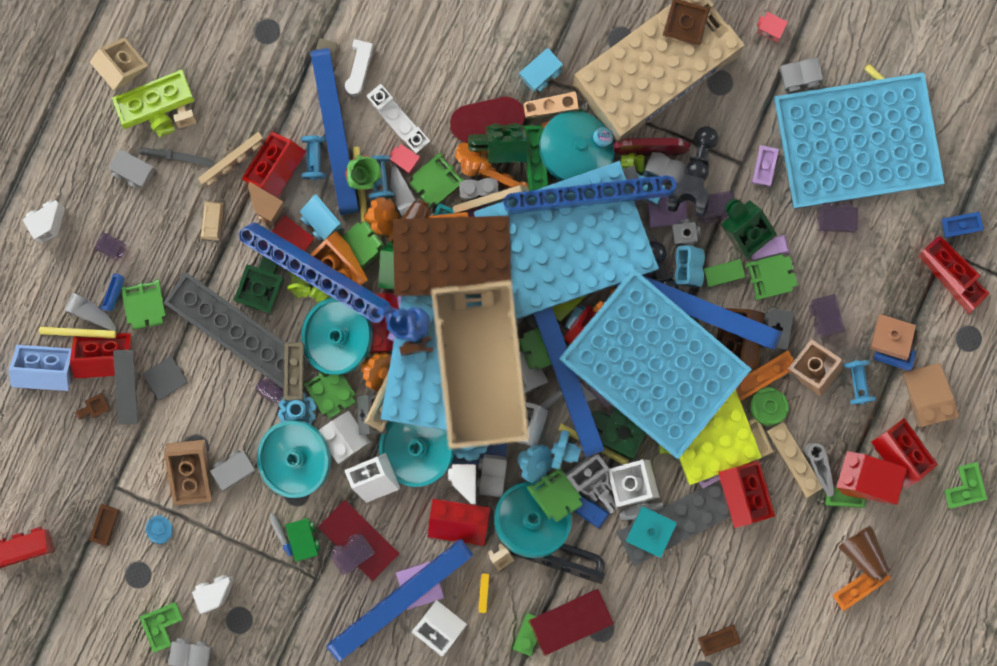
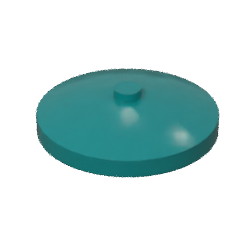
(569, 145)
(336, 337)
(416, 453)
(293, 459)
(525, 526)

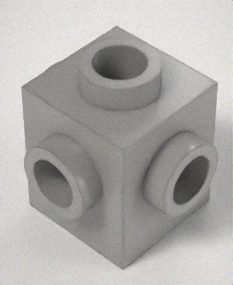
(680, 238)

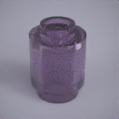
(269, 390)

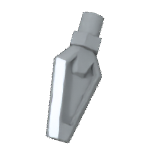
(632, 512)

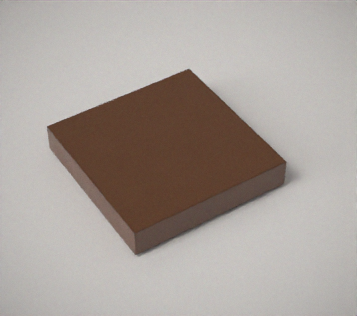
(686, 22)

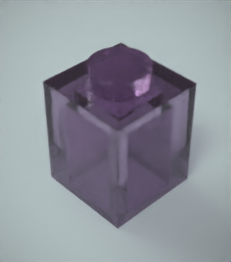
(110, 246)

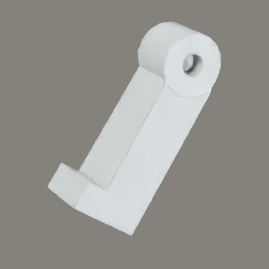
(363, 55)

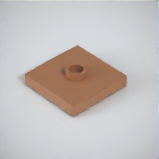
(893, 337)

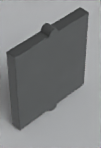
(165, 378)

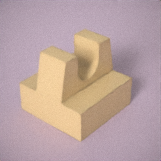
(184, 117)
(501, 558)

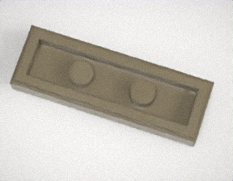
(294, 371)

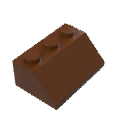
(741, 347)

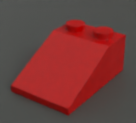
(871, 478)

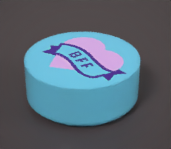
(603, 137)

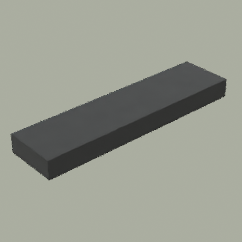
(126, 386)

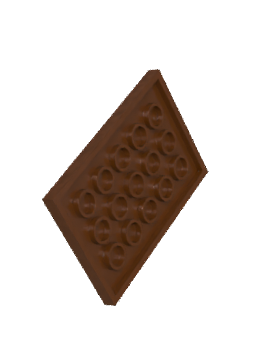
(449, 253)

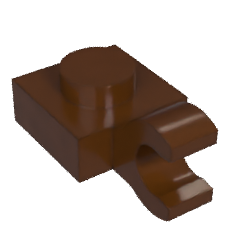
(410, 348)
(95, 406)

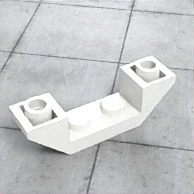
(397, 119)

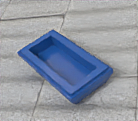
(112, 292)
(592, 512)

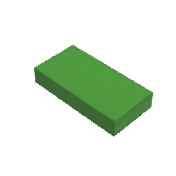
(724, 273)
(839, 499)

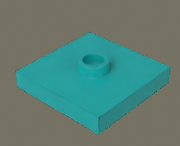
(651, 532)

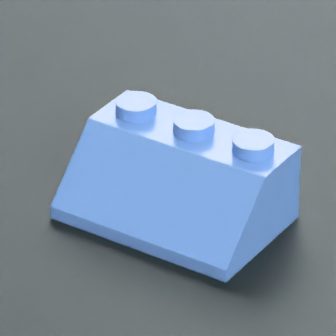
(41, 368)

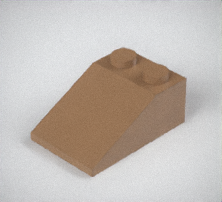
(930, 395)
(188, 472)

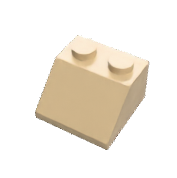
(118, 63)

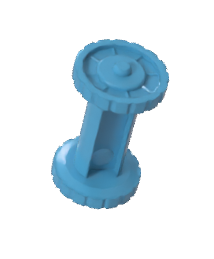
(313, 158)
(381, 159)
(859, 381)
(159, 529)

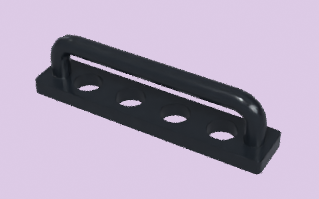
(571, 567)

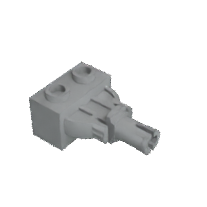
(591, 477)

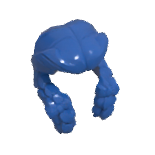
(412, 323)

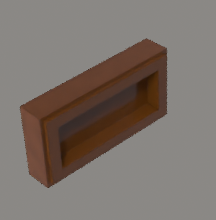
(104, 525)
(719, 640)

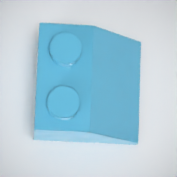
(320, 218)

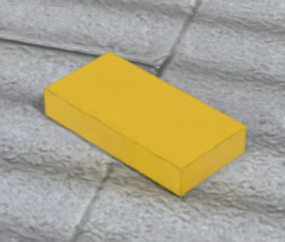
(483, 593)

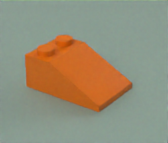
(338, 255)

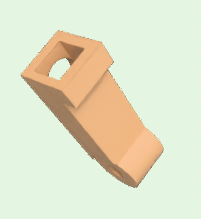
(551, 105)

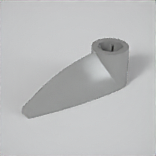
(402, 195)
(87, 311)
(821, 466)

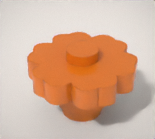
(471, 160)
(381, 216)
(375, 370)

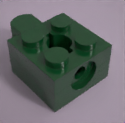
(501, 143)
(747, 227)
(260, 286)
(618, 432)

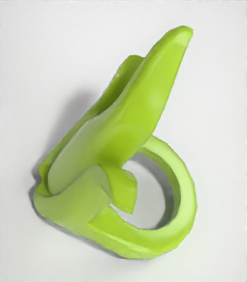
(299, 287)

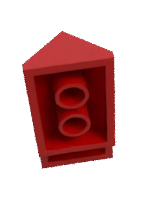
(954, 273)

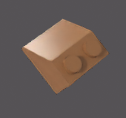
(266, 205)
(816, 367)

